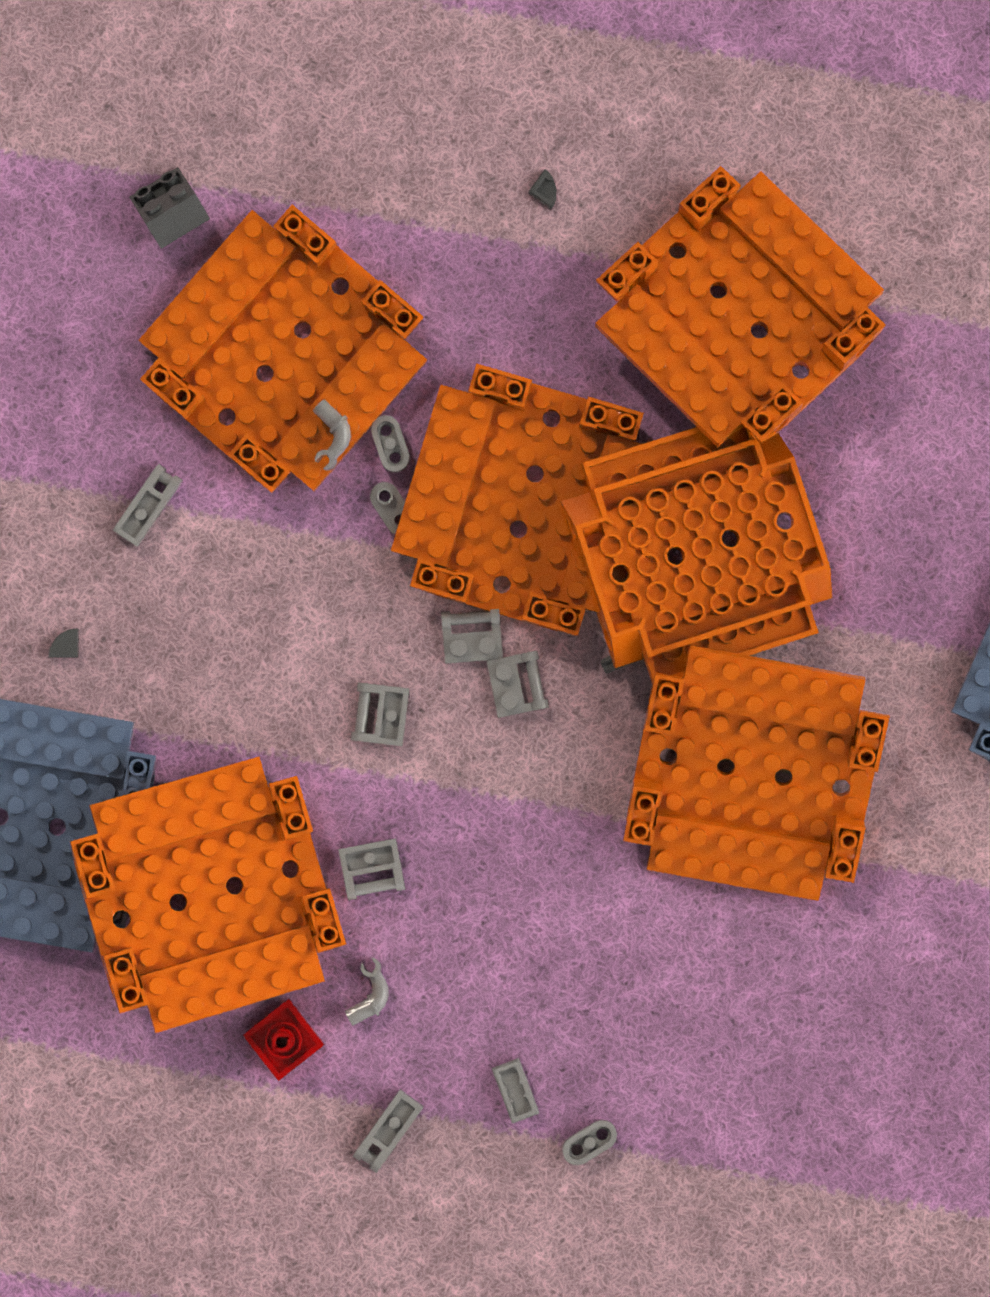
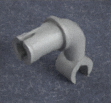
(338, 427)
(375, 1001)

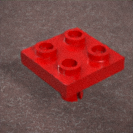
(283, 1039)

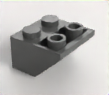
(169, 207)

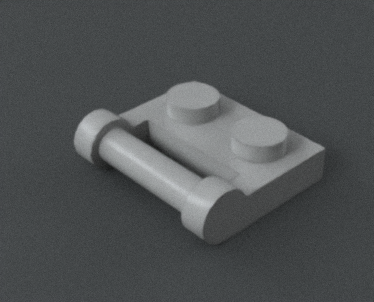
(472, 645)
(507, 684)
(390, 714)
(370, 859)

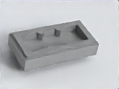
(515, 1090)

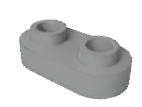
(390, 444)
(390, 509)
(590, 1143)

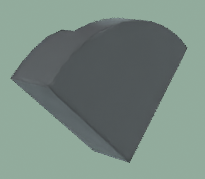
(544, 189)
(65, 645)

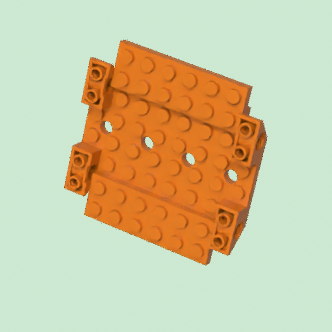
(775, 275)
(244, 316)
(476, 486)
(684, 498)
(744, 822)
(222, 944)

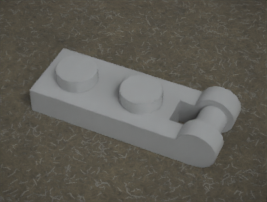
(147, 506)
(389, 1130)

